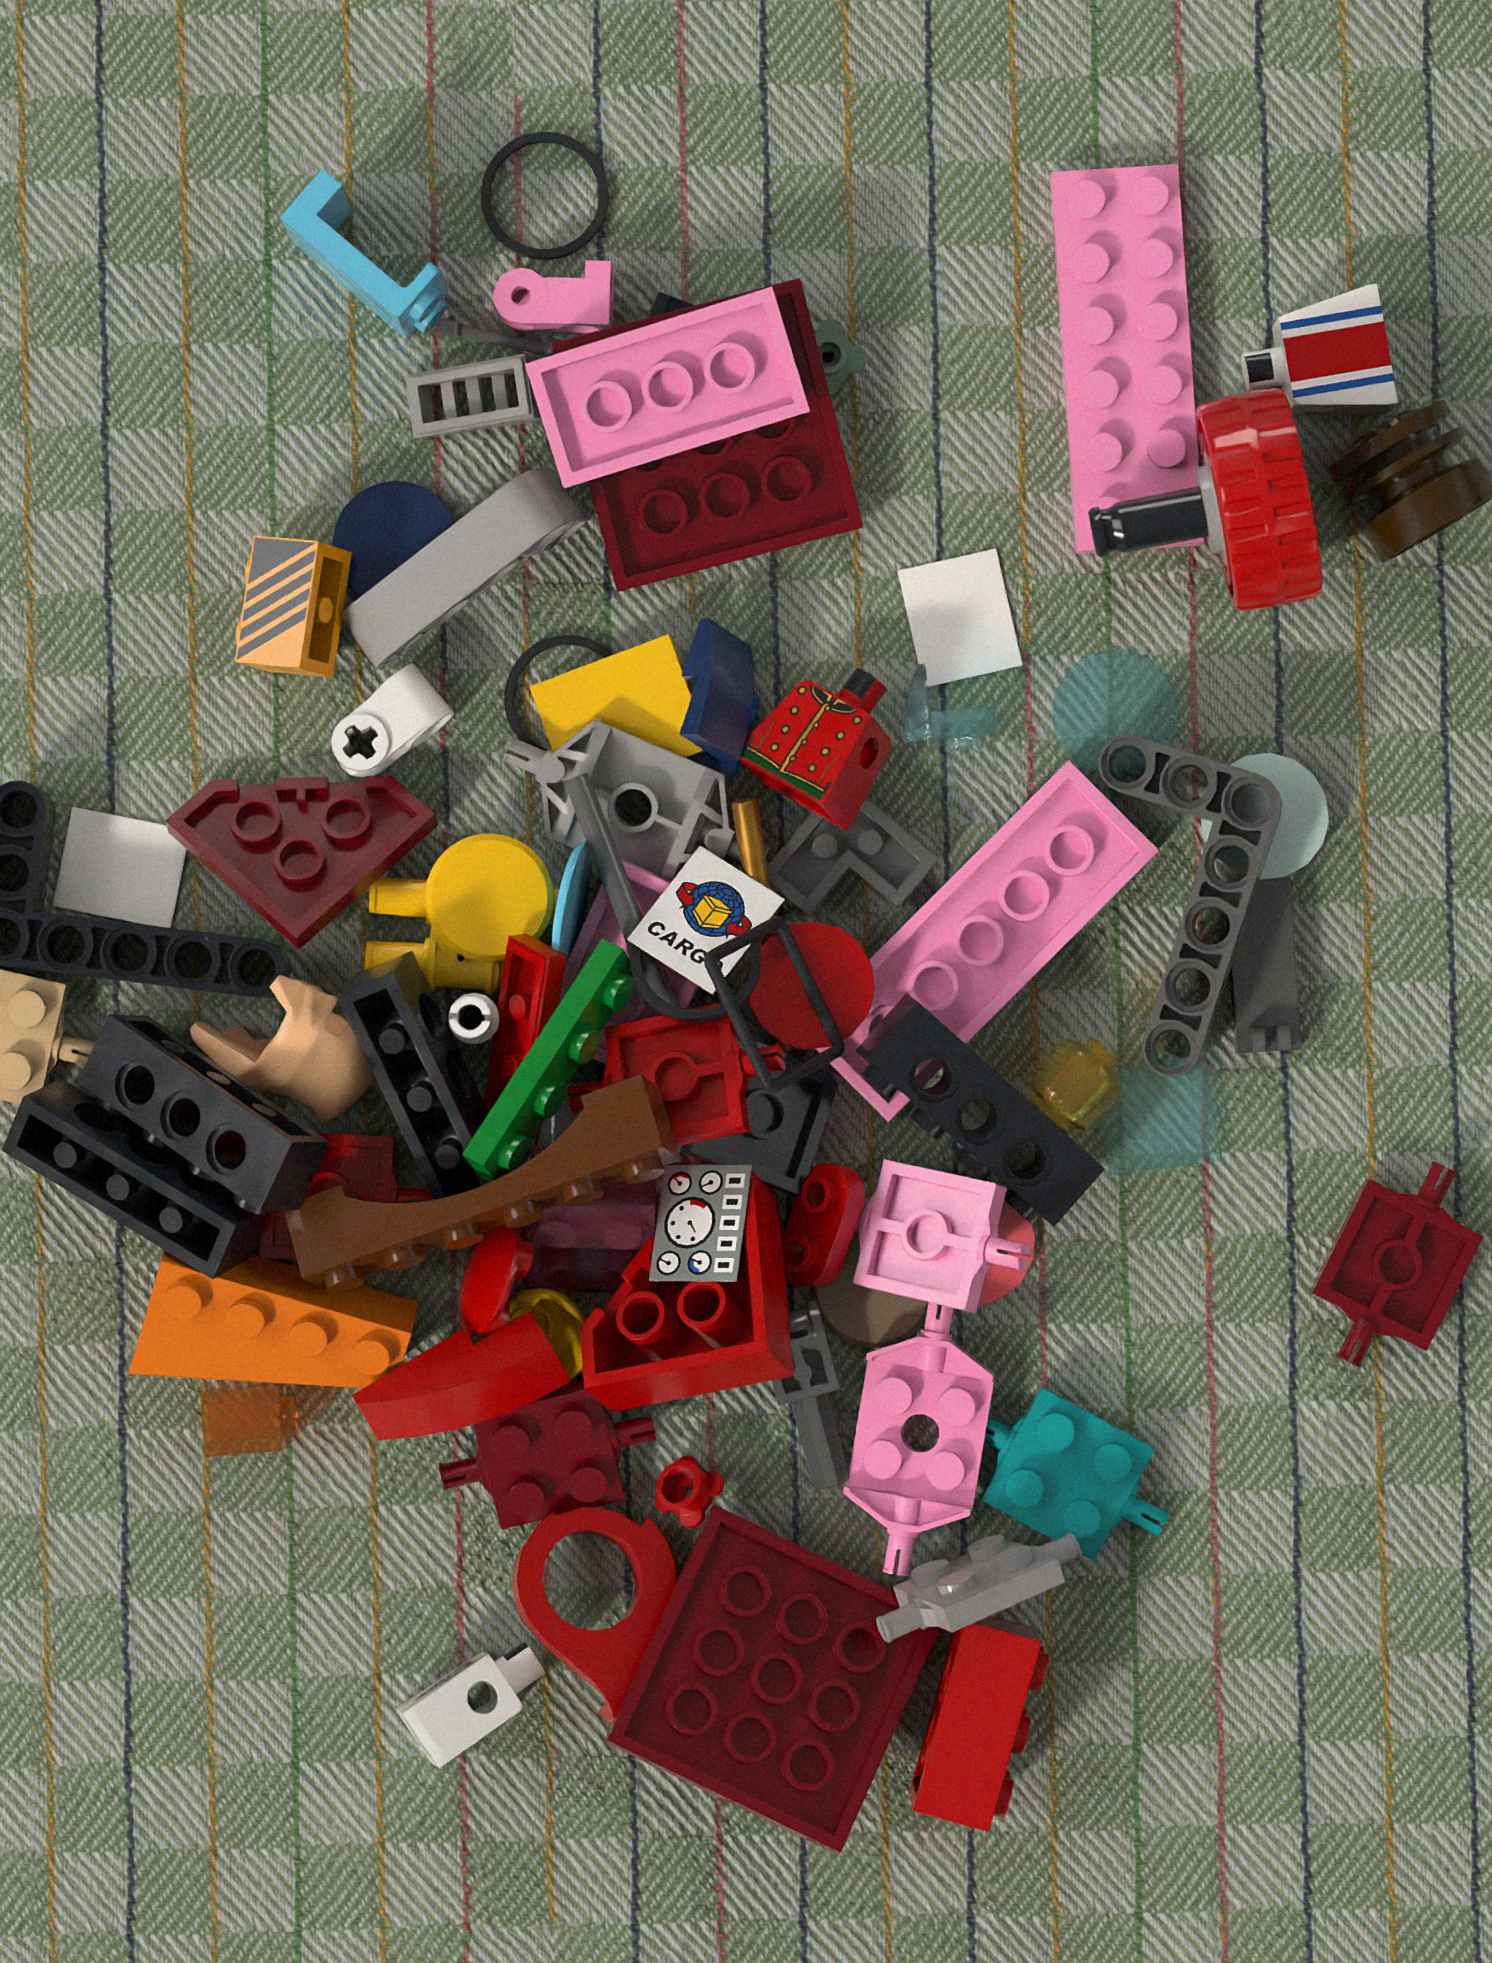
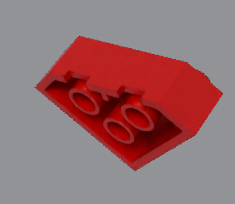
(694, 1336)

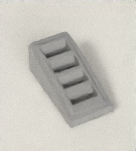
(472, 374)

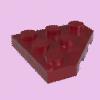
(301, 844)

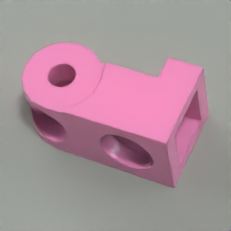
(557, 303)

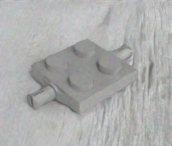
(976, 1584)

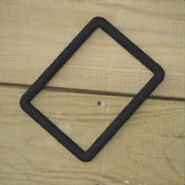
(738, 1021)

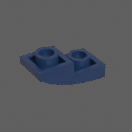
(723, 691)

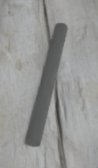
(614, 878)

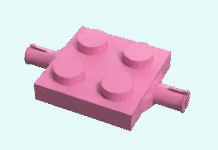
(933, 1236)

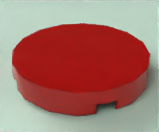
(839, 971)

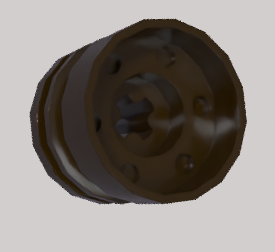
(1411, 480)

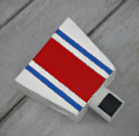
(1329, 357)

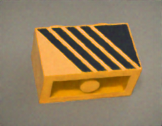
(292, 606)

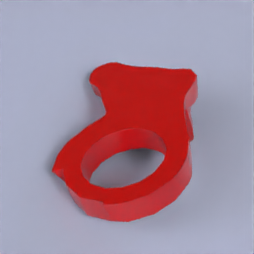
(607, 1655)

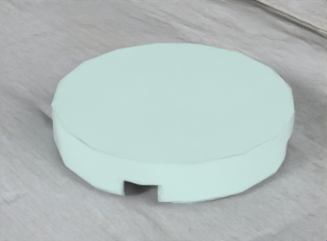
(1301, 822)

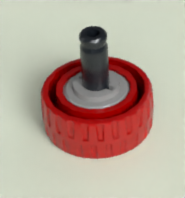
(1246, 501)

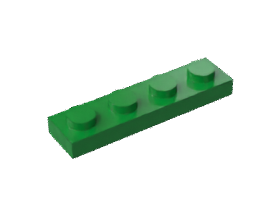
(542, 1077)

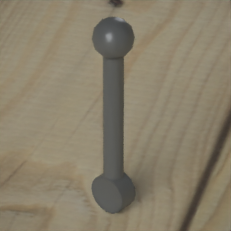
(458, 330)

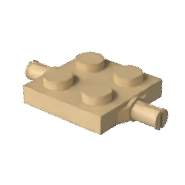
(33, 1033)

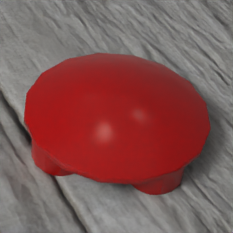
(489, 1280)

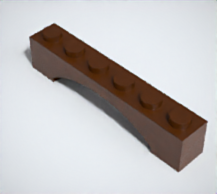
(612, 1140)

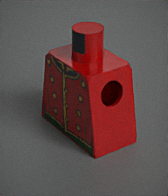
(822, 747)

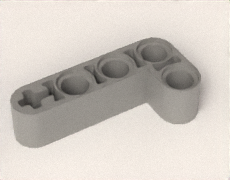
(462, 563)

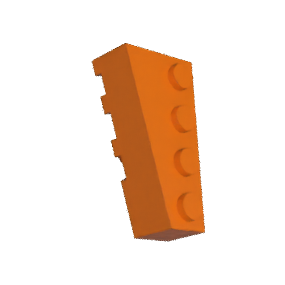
(269, 1327)

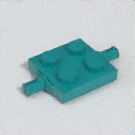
(1069, 1473)

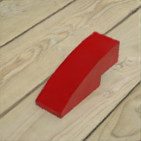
(463, 1382)

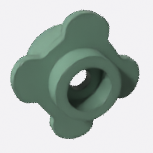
(846, 356)

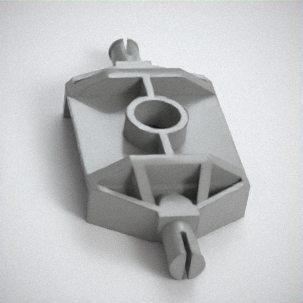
(685, 796)

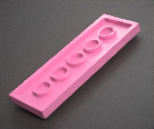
(1124, 337)
(1001, 918)

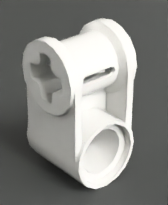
(401, 717)

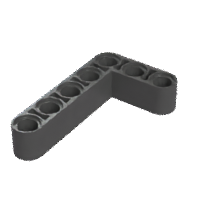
(1207, 891)

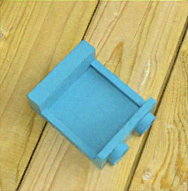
(312, 228)

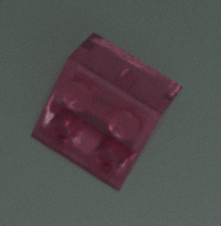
(591, 1242)

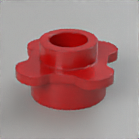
(678, 1480)

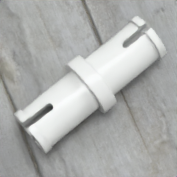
(462, 1007)

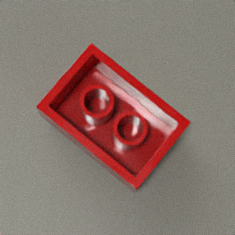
(978, 1722)

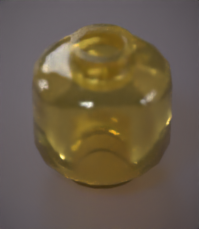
(1076, 1084)

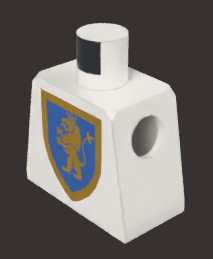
(441, 1713)

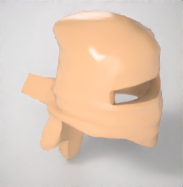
(309, 1057)

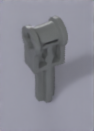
(809, 1397)

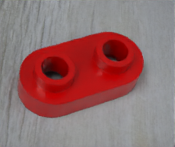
(819, 1229)

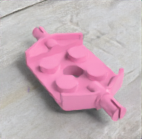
(886, 1475)

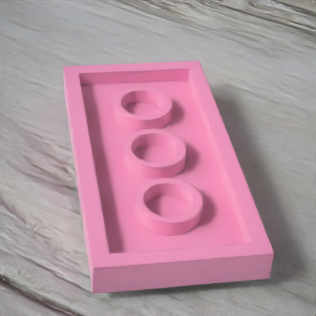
(667, 387)

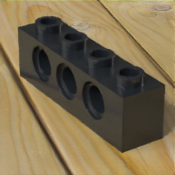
(417, 1069)
(203, 1114)
(1060, 1165)
(130, 1179)

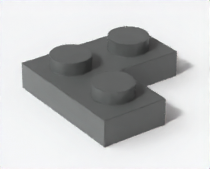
(871, 848)

